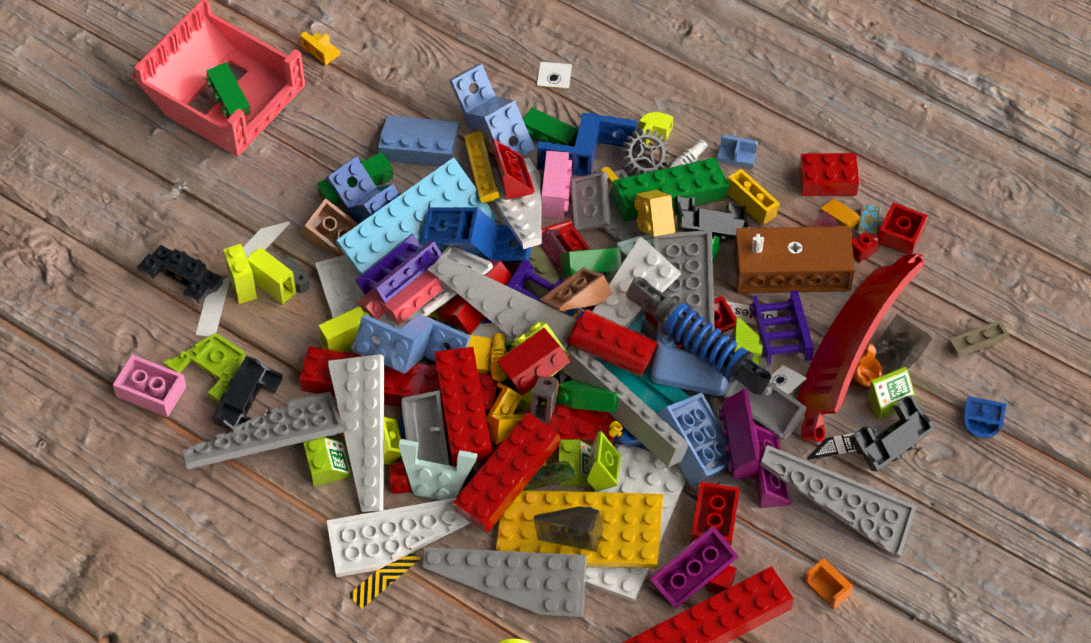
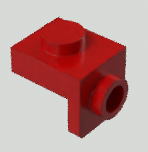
(399, 479)

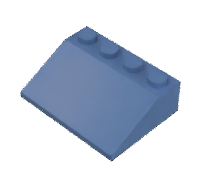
(418, 140)
(703, 432)

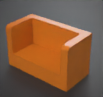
(828, 583)

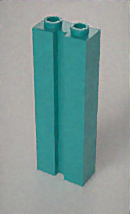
(652, 394)

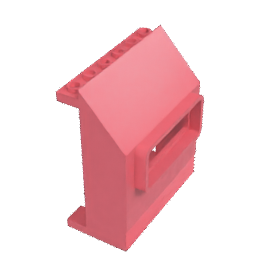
(177, 68)

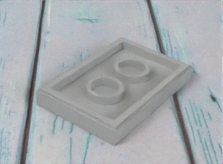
(590, 202)

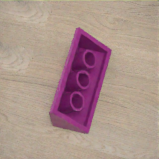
(770, 489)
(694, 567)

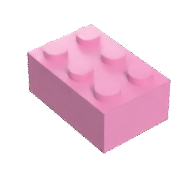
(556, 185)
(149, 385)

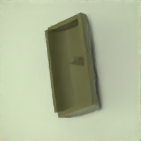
(542, 267)

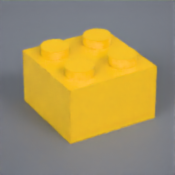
(655, 213)

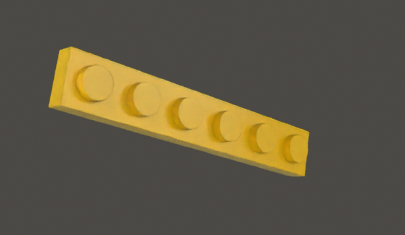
(481, 167)

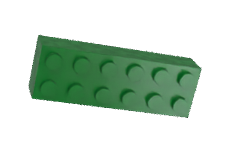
(696, 179)

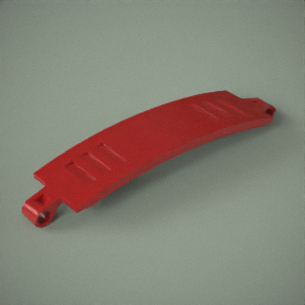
(846, 341)

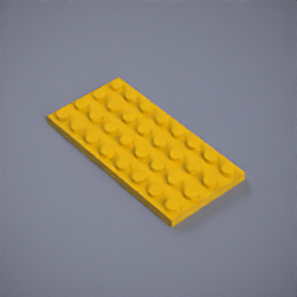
(628, 521)

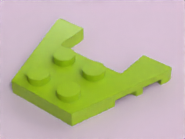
(215, 357)

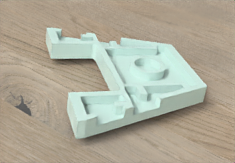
(435, 479)

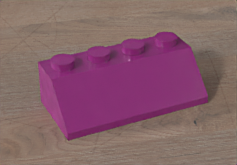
(740, 436)

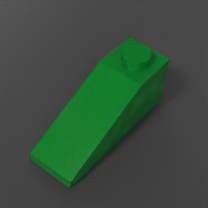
(586, 396)

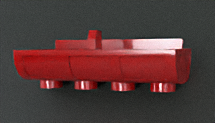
(613, 343)

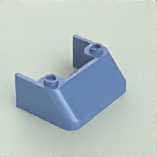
(684, 369)

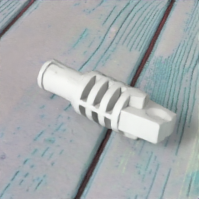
(690, 155)

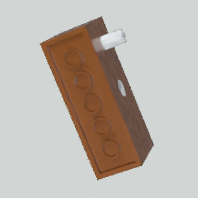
(793, 259)

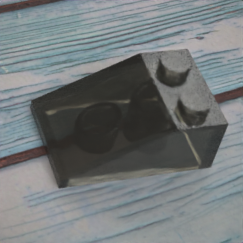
(900, 345)
(571, 527)

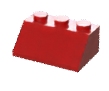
(531, 359)

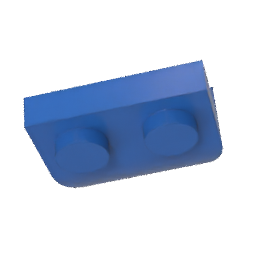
(983, 417)

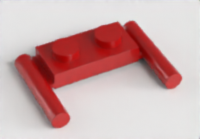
(568, 236)

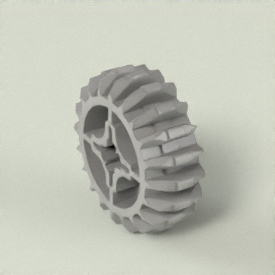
(641, 145)

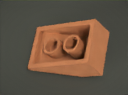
(327, 226)
(578, 291)

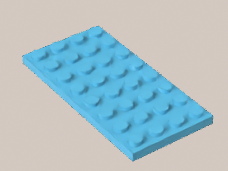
(407, 215)

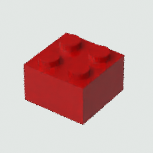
(902, 228)

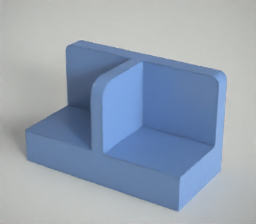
(737, 151)

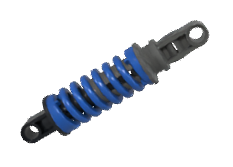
(681, 323)

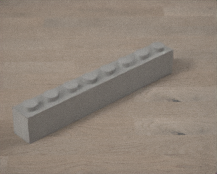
(631, 410)

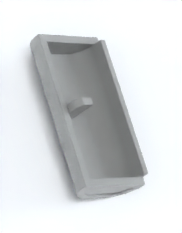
(772, 409)
(425, 425)

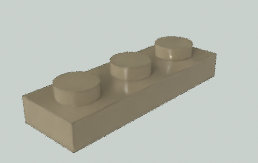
(978, 338)

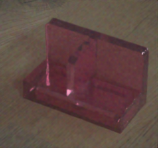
(824, 219)

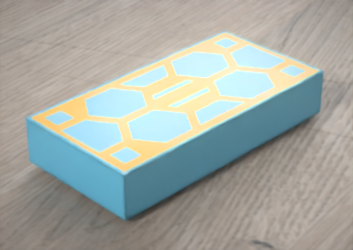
(869, 219)

